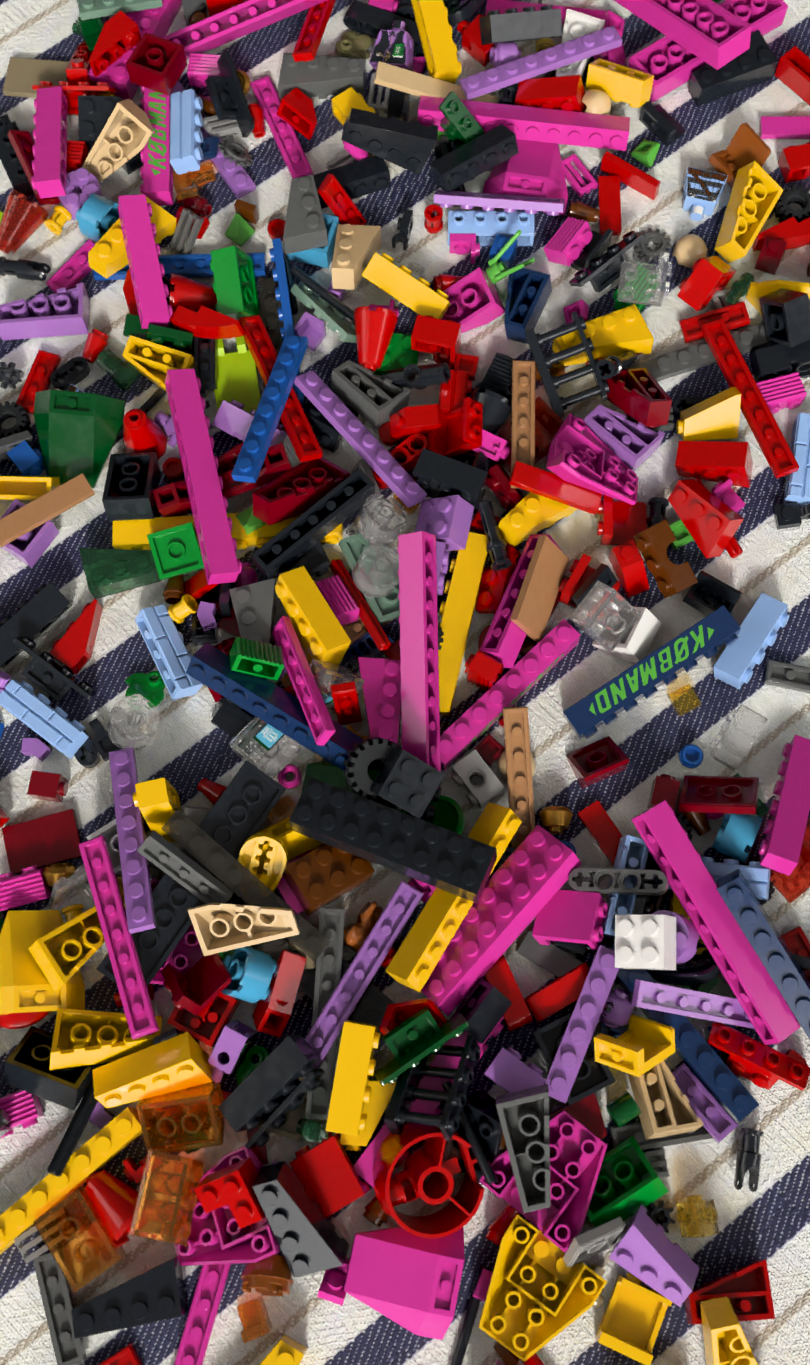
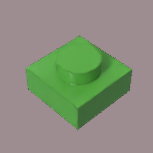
(681, 534)

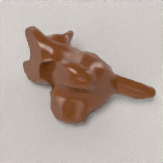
(357, 933)

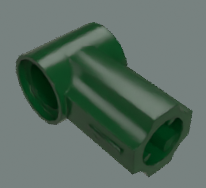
(623, 1109)

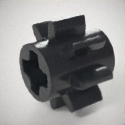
(14, 375)
(666, 1212)

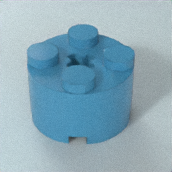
(97, 216)
(737, 835)
(250, 974)

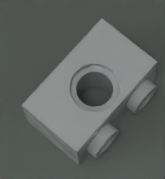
(472, 766)

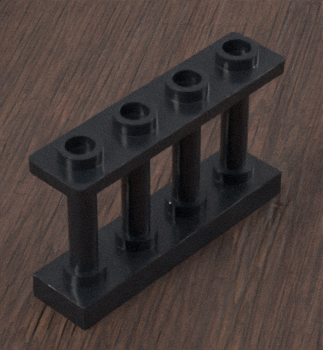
(544, 362)
(407, 1091)

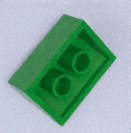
(234, 282)
(624, 1184)

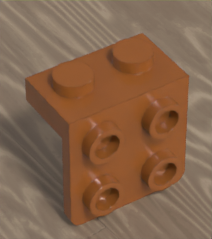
(742, 150)

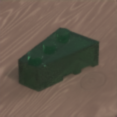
(117, 570)

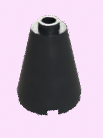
(494, 410)

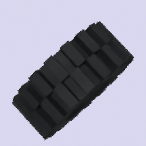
(358, 764)

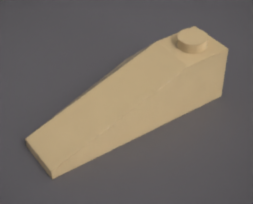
(119, 141)
(235, 926)

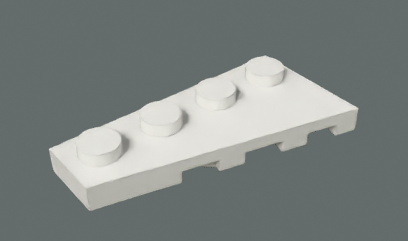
(576, 26)

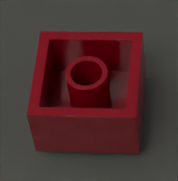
(156, 63)

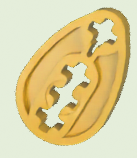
(274, 866)

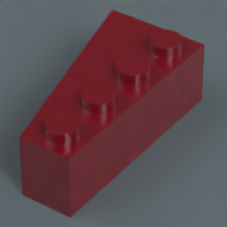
(296, 490)

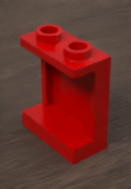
(459, 430)
(328, 1175)

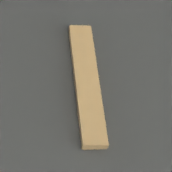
(420, 84)

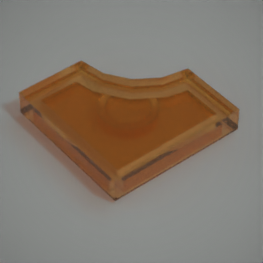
(190, 183)

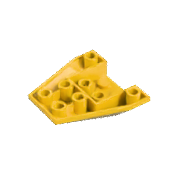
(21, 979)
(534, 1291)

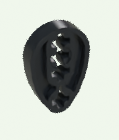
(461, 9)
(690, 972)

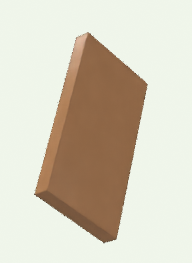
(539, 588)

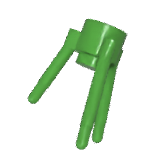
(499, 270)

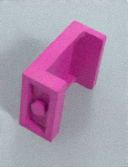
(571, 918)

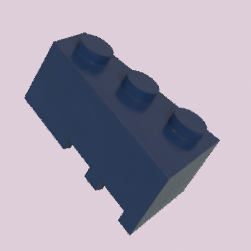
(525, 301)

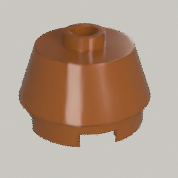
(268, 1276)

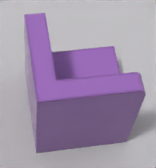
(312, 328)

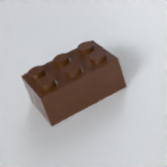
(325, 876)

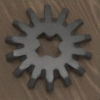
(235, 152)
(657, 239)

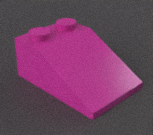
(473, 301)

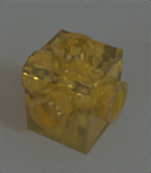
(697, 1217)

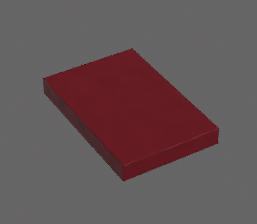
(719, 794)
(42, 841)

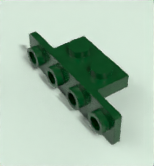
(459, 122)
(158, 334)
(415, 1040)

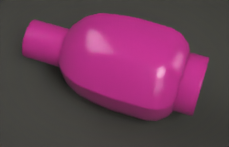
(247, 576)

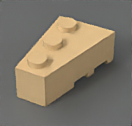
(352, 253)
(662, 1104)

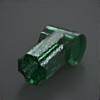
(122, 373)

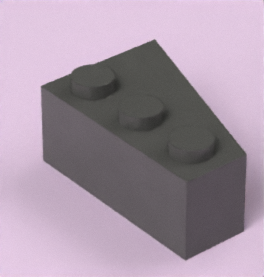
(304, 217)
(368, 394)
(255, 610)

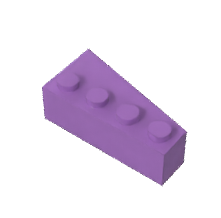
(46, 316)

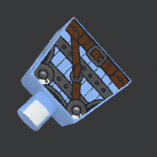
(702, 192)

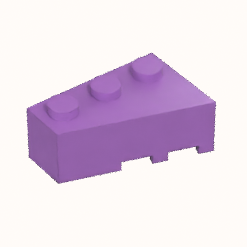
(237, 421)
(625, 438)
(654, 1258)

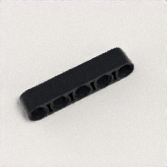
(371, 20)

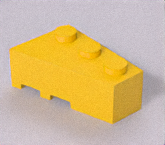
(155, 359)
(157, 803)

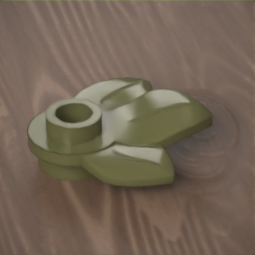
(354, 45)

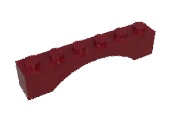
(174, 498)

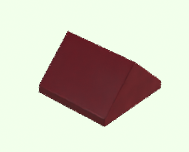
(597, 761)

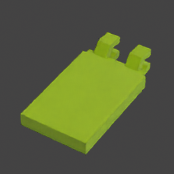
(237, 376)

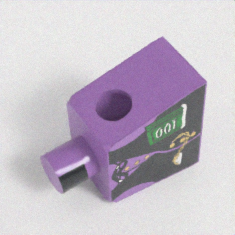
(394, 47)
(235, 1042)

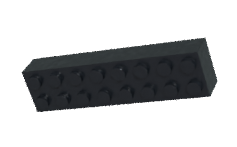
(394, 839)

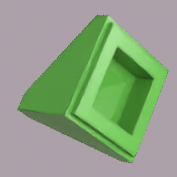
(646, 152)
(239, 230)
(248, 521)

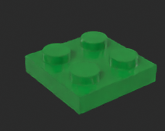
(398, 354)
(176, 551)

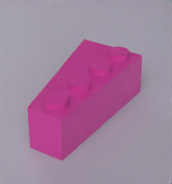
(382, 696)

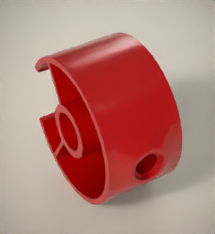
(410, 1183)

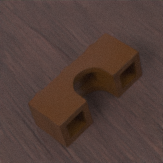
(653, 546)

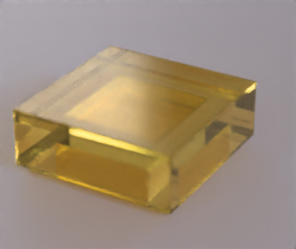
(684, 700)

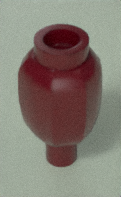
(196, 204)

